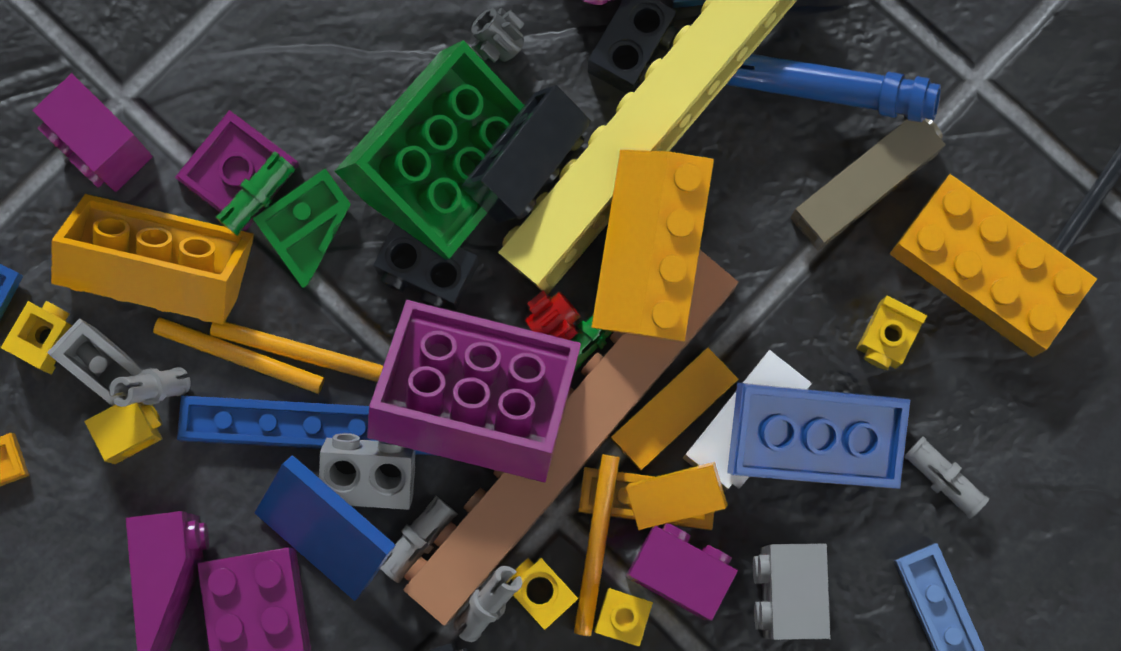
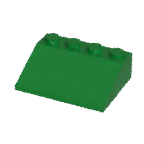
(430, 145)

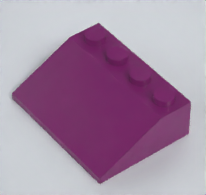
(473, 390)

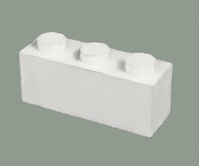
(716, 439)

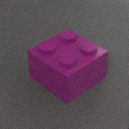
(90, 135)
(682, 572)

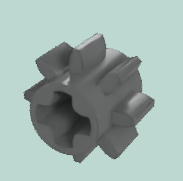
(497, 34)

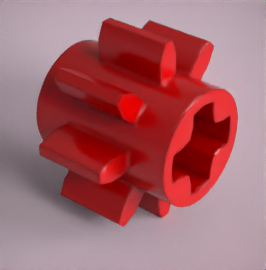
(552, 315)

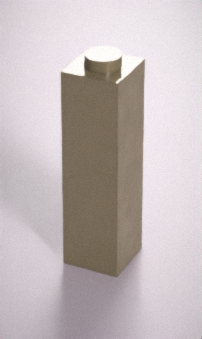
(867, 181)

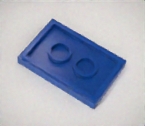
(324, 528)

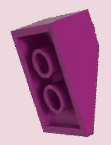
(163, 572)

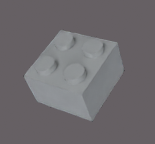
(792, 591)

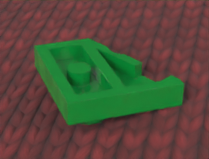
(305, 224)

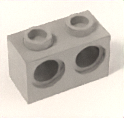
(368, 484)

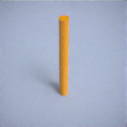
(296, 350)
(238, 355)
(596, 545)

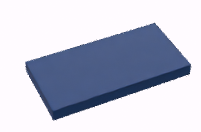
(818, 436)

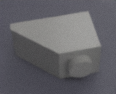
(93, 358)

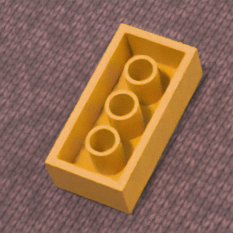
(993, 266)

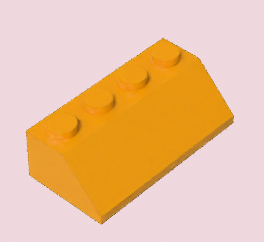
(652, 244)
(150, 258)

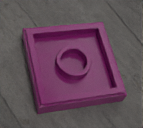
(226, 159)

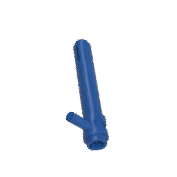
(886, 93)

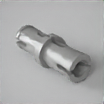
(149, 386)
(946, 477)
(418, 538)
(487, 603)

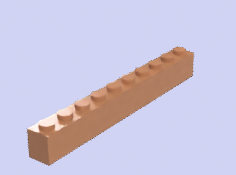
(591, 414)

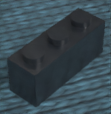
(527, 155)

